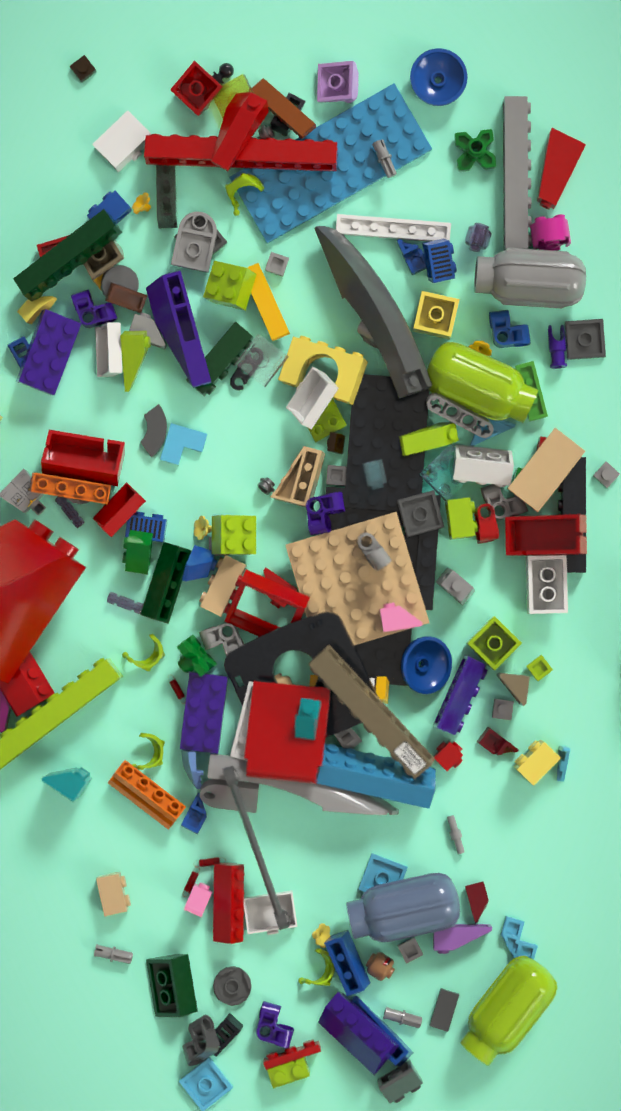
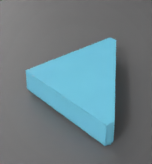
(498, 427)
(563, 752)

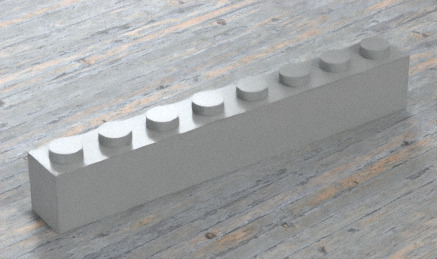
(516, 172)

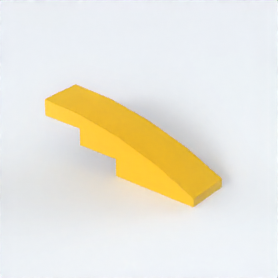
(267, 305)

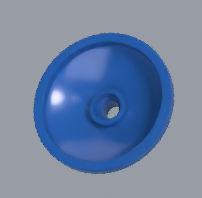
(443, 65)
(434, 667)

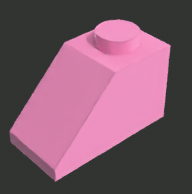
(397, 618)
(198, 899)

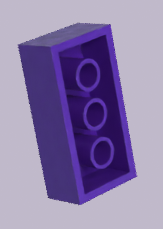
(48, 352)
(204, 712)

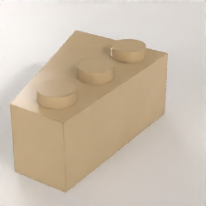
(301, 479)

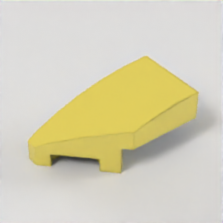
(31, 309)

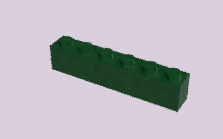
(67, 255)

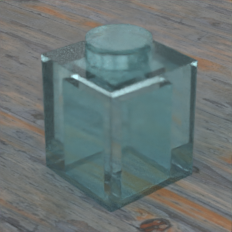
(374, 474)

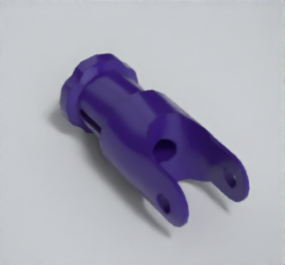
(557, 349)

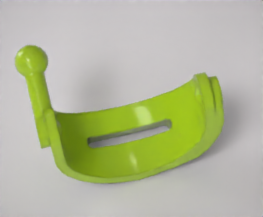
(238, 182)
(147, 664)
(158, 745)
(328, 974)

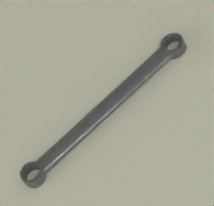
(279, 913)

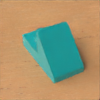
(307, 719)

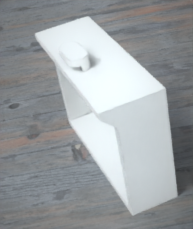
(122, 141)
(108, 350)
(312, 397)
(260, 912)

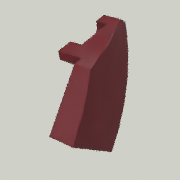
(495, 743)
(478, 899)

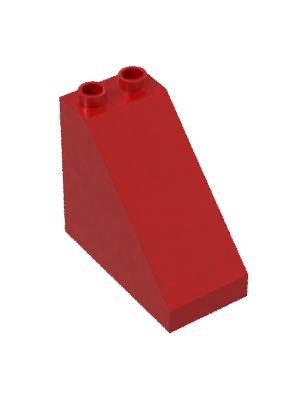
(32, 587)

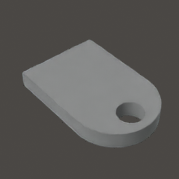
(195, 244)
(223, 798)

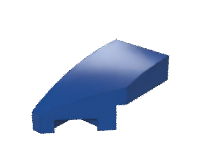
(413, 256)
(195, 816)

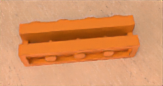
(70, 488)
(146, 794)

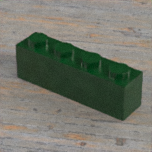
(224, 355)
(165, 583)

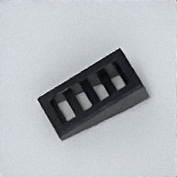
(277, 125)
(232, 1026)

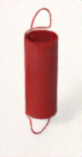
(175, 686)
(208, 862)
(191, 881)

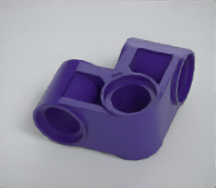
(84, 305)
(319, 520)
(279, 1033)

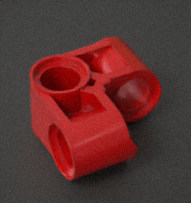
(487, 527)

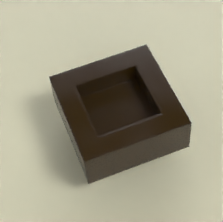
(83, 68)
(336, 443)

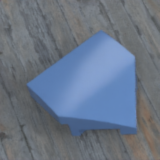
(189, 765)

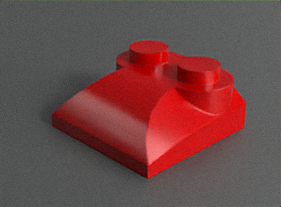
(196, 88)

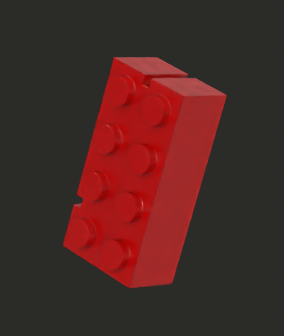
(83, 458)
(546, 535)

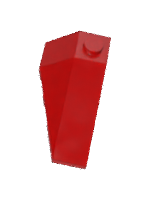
(238, 126)

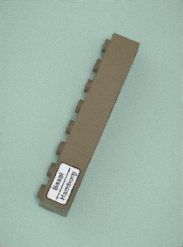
(371, 712)

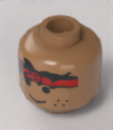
(380, 966)

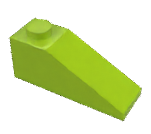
(134, 349)
(429, 438)

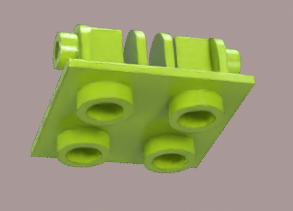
(329, 421)

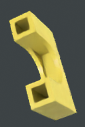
(303, 353)

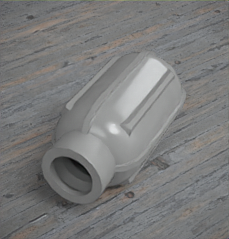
(531, 277)

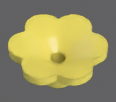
(202, 528)
(321, 935)

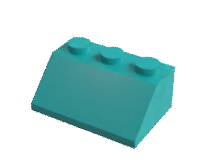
(68, 782)

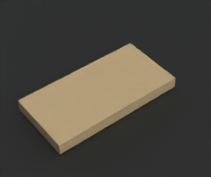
(546, 470)

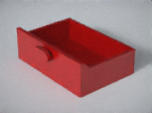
(119, 509)

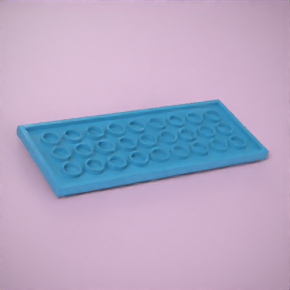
(300, 195)

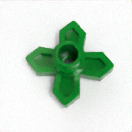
(469, 157)
(194, 657)

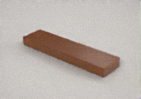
(284, 109)

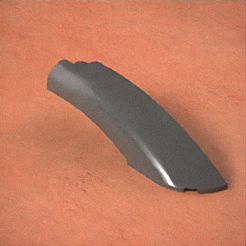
(377, 310)

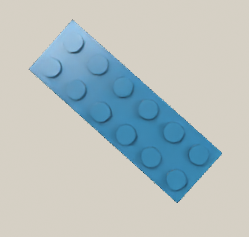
(375, 776)

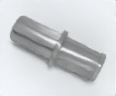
(384, 158)
(113, 954)
(402, 1017)

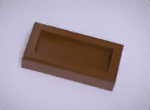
(126, 297)

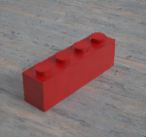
(228, 903)

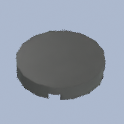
(121, 276)
(232, 985)

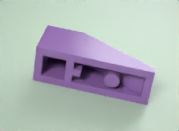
(458, 936)

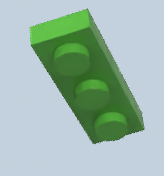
(530, 378)

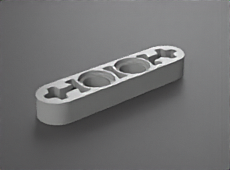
(458, 417)

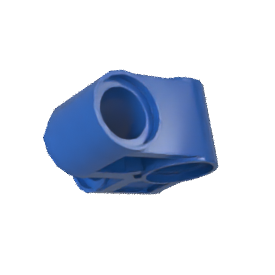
(500, 324)

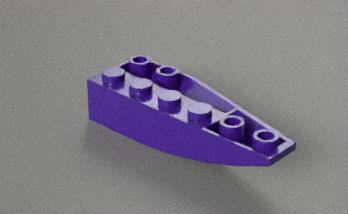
(177, 325)

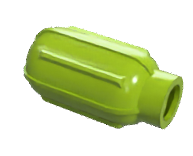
(480, 383)
(509, 1009)

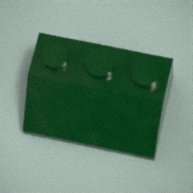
(171, 985)

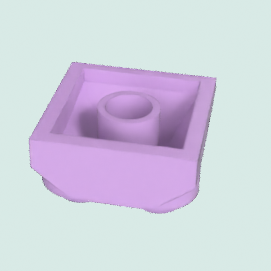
(337, 82)

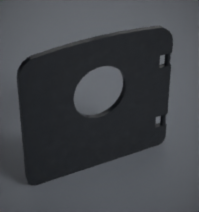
(310, 635)

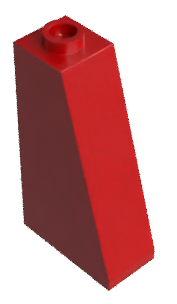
(559, 162)

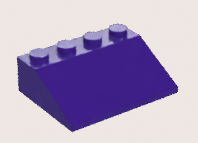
(460, 694)

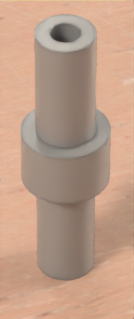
(455, 834)

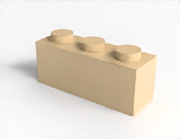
(222, 585)

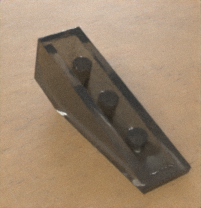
(166, 196)

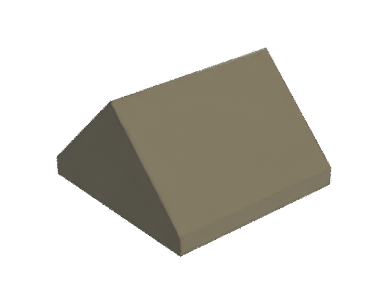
(104, 260)
(516, 685)

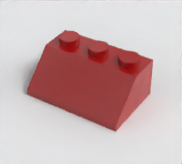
(26, 687)

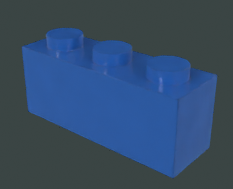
(347, 963)

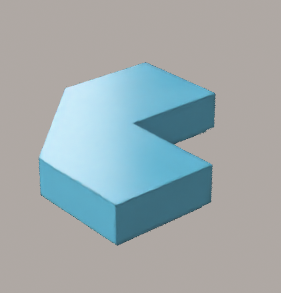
(511, 935)

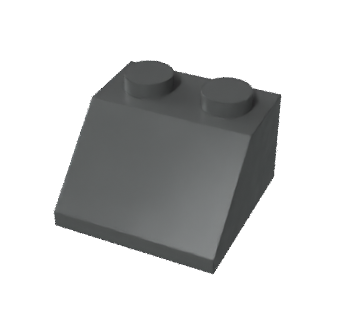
(400, 1082)

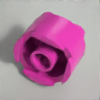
(550, 233)

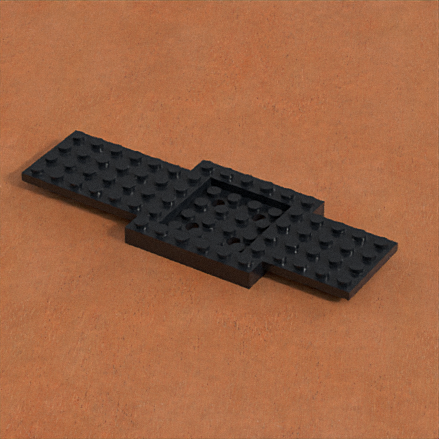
(374, 435)

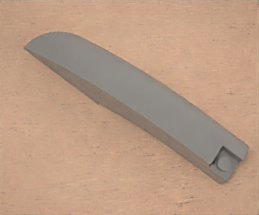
(329, 798)

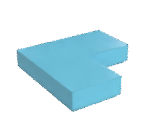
(181, 437)

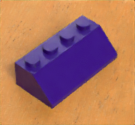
(357, 1032)

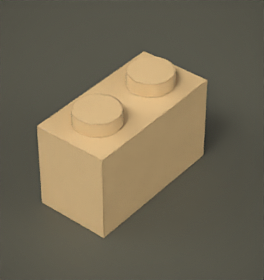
(113, 894)

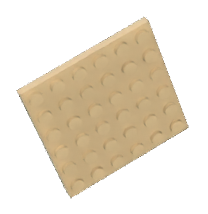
(342, 581)

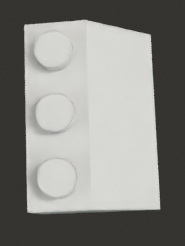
(483, 465)
(546, 584)

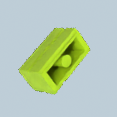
(289, 1072)

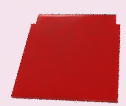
(271, 739)

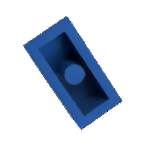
(199, 564)

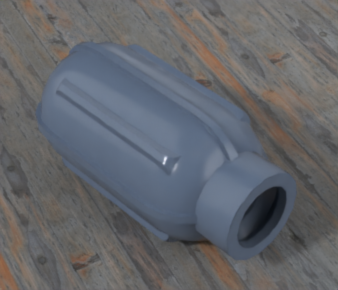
(405, 908)

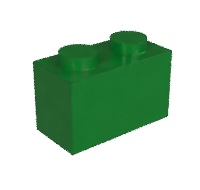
(138, 552)

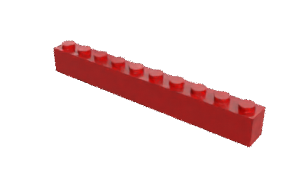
(257, 153)

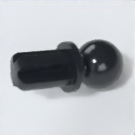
(225, 71)

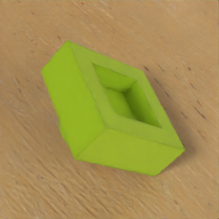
(539, 667)

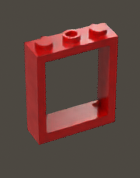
(268, 587)

